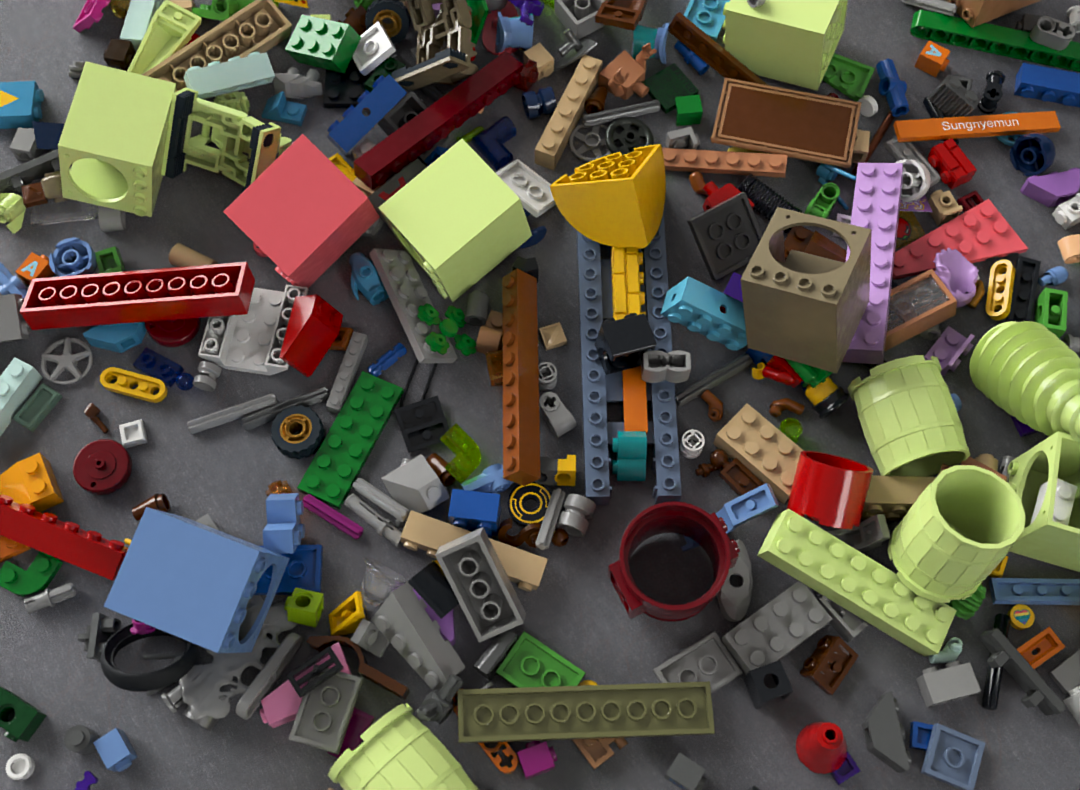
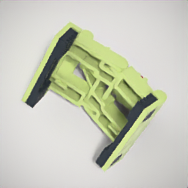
(232, 134)

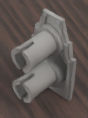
(296, 85)

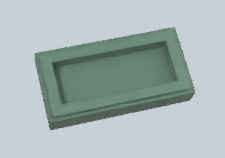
(37, 407)

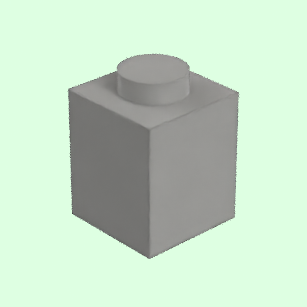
(24, 145)

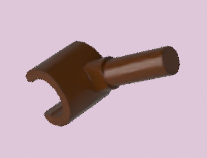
(91, 412)

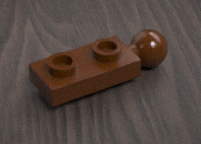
(734, 473)

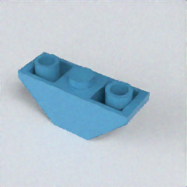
(116, 336)

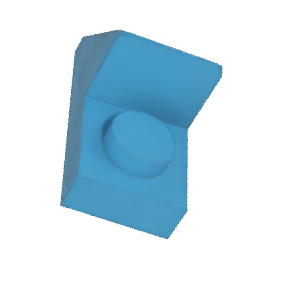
(284, 111)

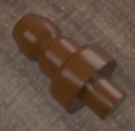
(705, 469)

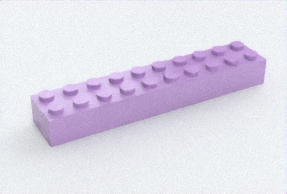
(876, 208)

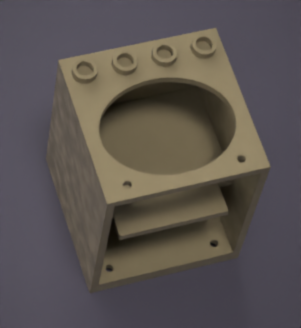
(808, 303)

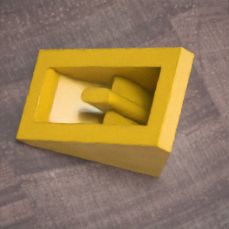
(348, 615)

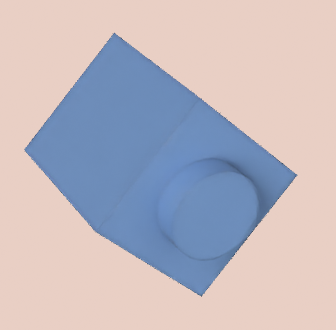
(115, 750)

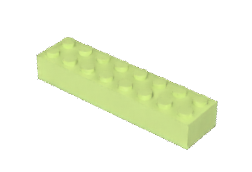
(856, 583)

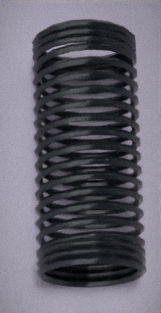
(747, 185)

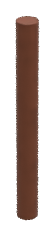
(877, 138)

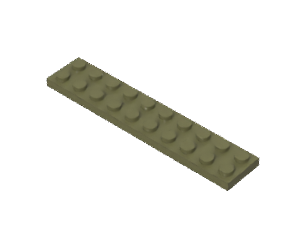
(584, 712)

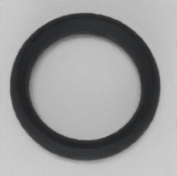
(144, 681)

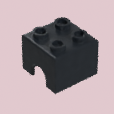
(623, 342)

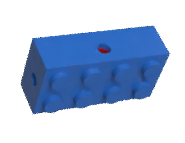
(375, 104)

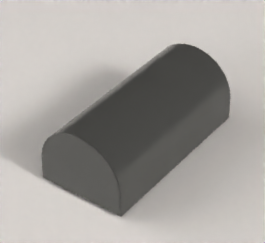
(495, 654)

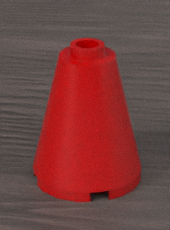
(821, 747)

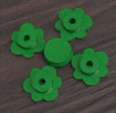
(448, 328)

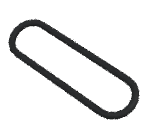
(410, 378)

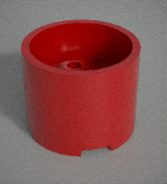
(830, 489)

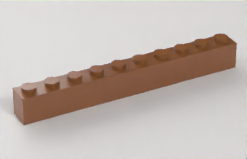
(520, 379)

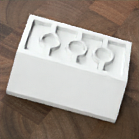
(252, 339)

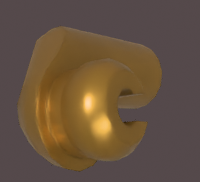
(978, 296)

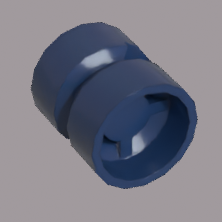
(540, 102)

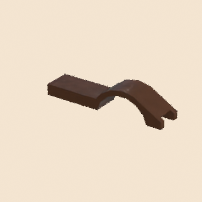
(322, 642)

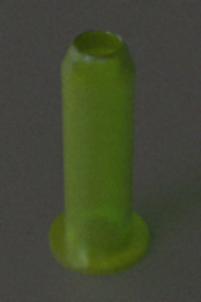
(467, 137)

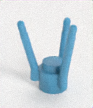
(830, 172)

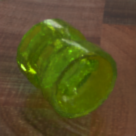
(792, 428)

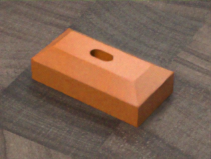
(1045, 643)

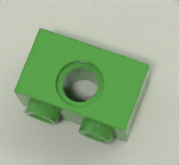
(1052, 310)

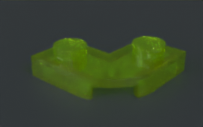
(466, 451)

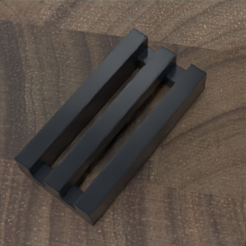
(315, 683)

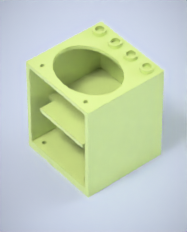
(785, 37)
(115, 139)
(457, 220)
(1044, 538)

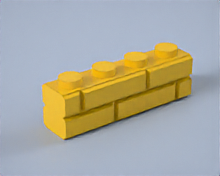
(626, 281)

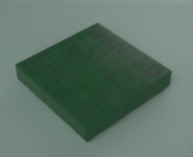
(668, 85)

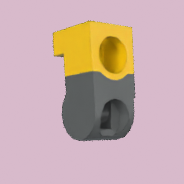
(558, 471)

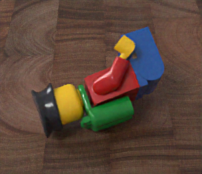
(820, 388)

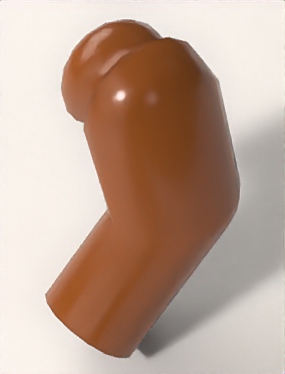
(715, 406)

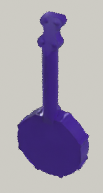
(528, 7)

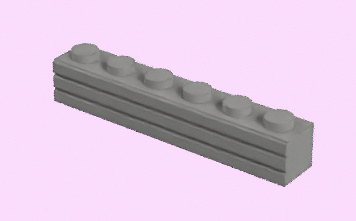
(347, 372)

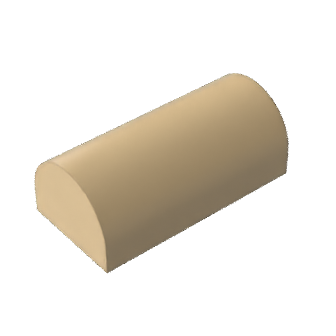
(184, 256)

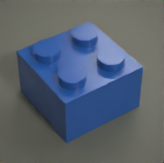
(475, 510)

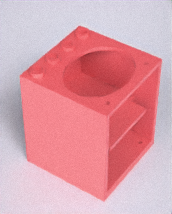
(302, 213)

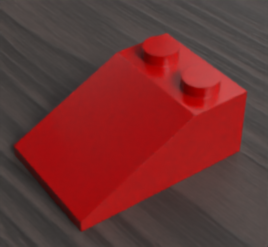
(309, 333)

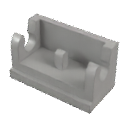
(844, 621)

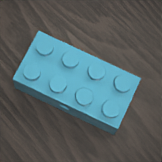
(706, 312)

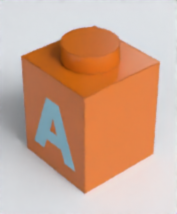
(933, 59)
(34, 267)

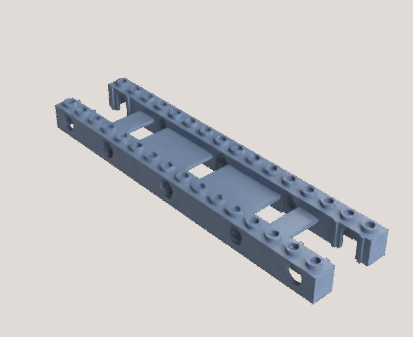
(599, 388)

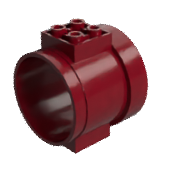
(680, 519)

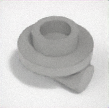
(76, 69)

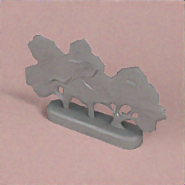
(203, 682)

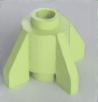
(12, 211)

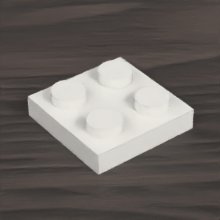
(373, 48)

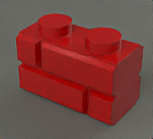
(951, 163)

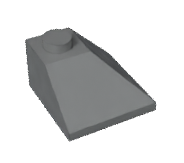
(415, 485)

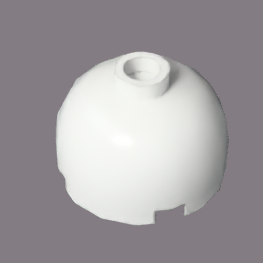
(915, 180)

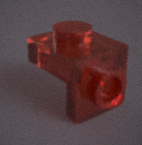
(528, 76)

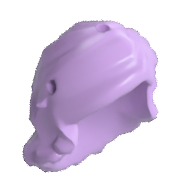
(957, 275)

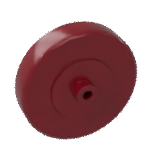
(173, 332)
(102, 467)

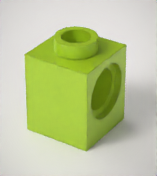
(304, 607)

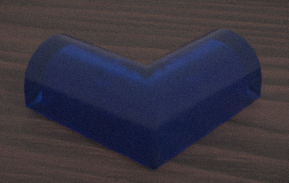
(491, 141)

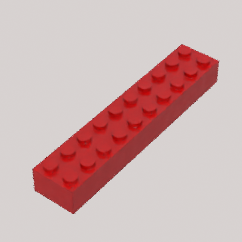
(138, 296)

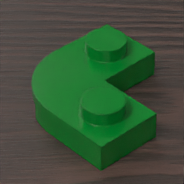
(34, 579)

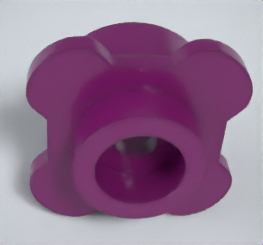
(141, 628)

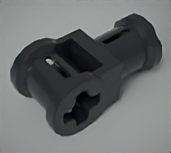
(992, 92)

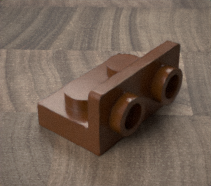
(829, 663)

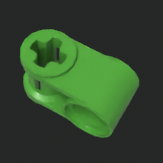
(821, 204)

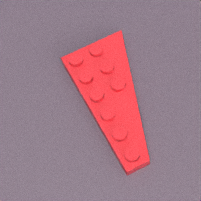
(976, 234)

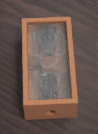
(918, 307)

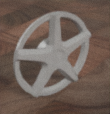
(591, 142)
(66, 361)

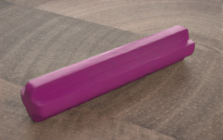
(333, 517)

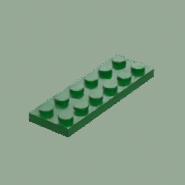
(350, 440)

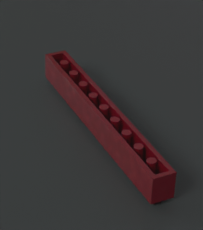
(437, 121)

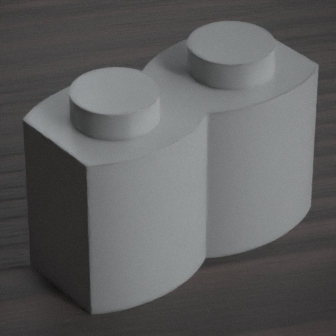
(662, 366)

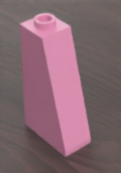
(284, 702)

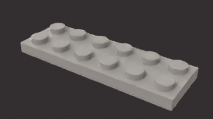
(406, 295)

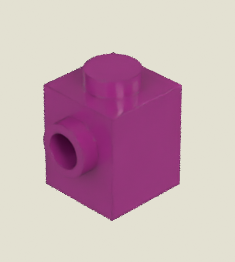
(537, 759)

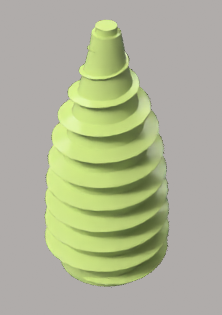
(1030, 376)

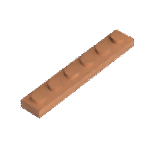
(725, 162)

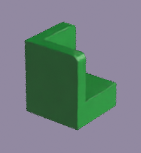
(688, 110)

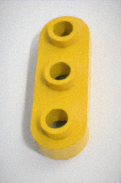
(997, 283)
(128, 379)

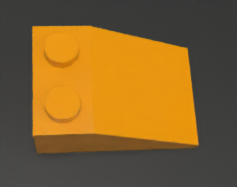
(32, 483)

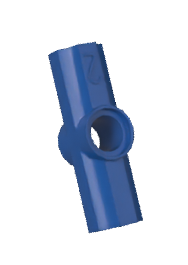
(892, 88)

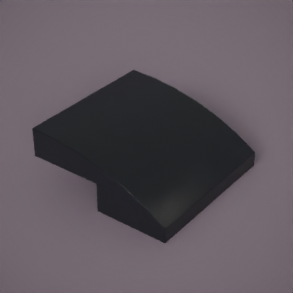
(422, 423)
(434, 589)

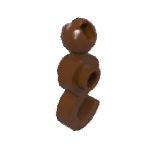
(529, 535)

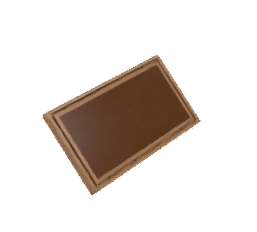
(786, 122)

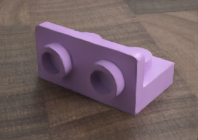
(949, 348)

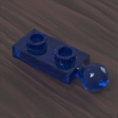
(164, 369)

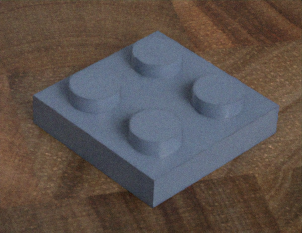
(953, 757)

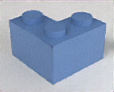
(284, 524)

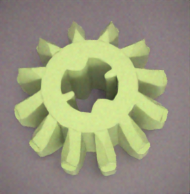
(235, 100)

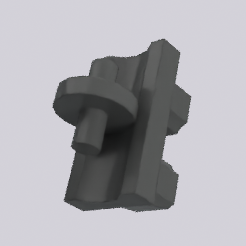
(98, 634)

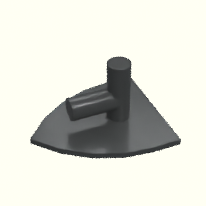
(573, 49)

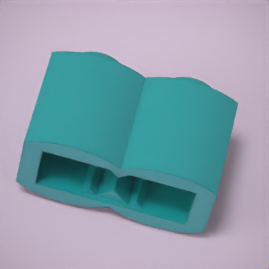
(631, 455)

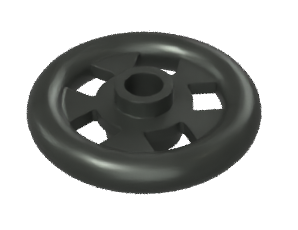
(627, 144)

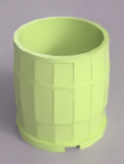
(909, 417)
(956, 533)
(399, 756)

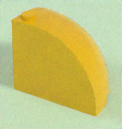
(616, 197)

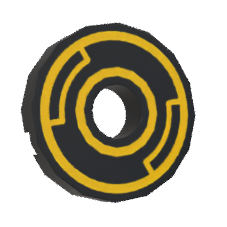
(520, 495)

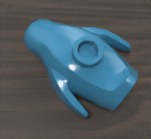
(366, 279)

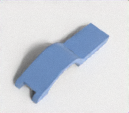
(743, 510)

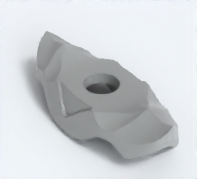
(733, 600)

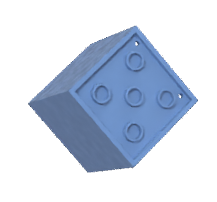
(193, 581)

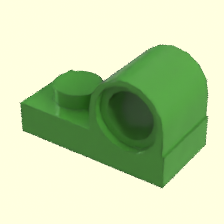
(216, 10)

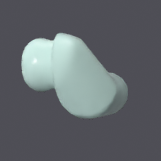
(949, 652)

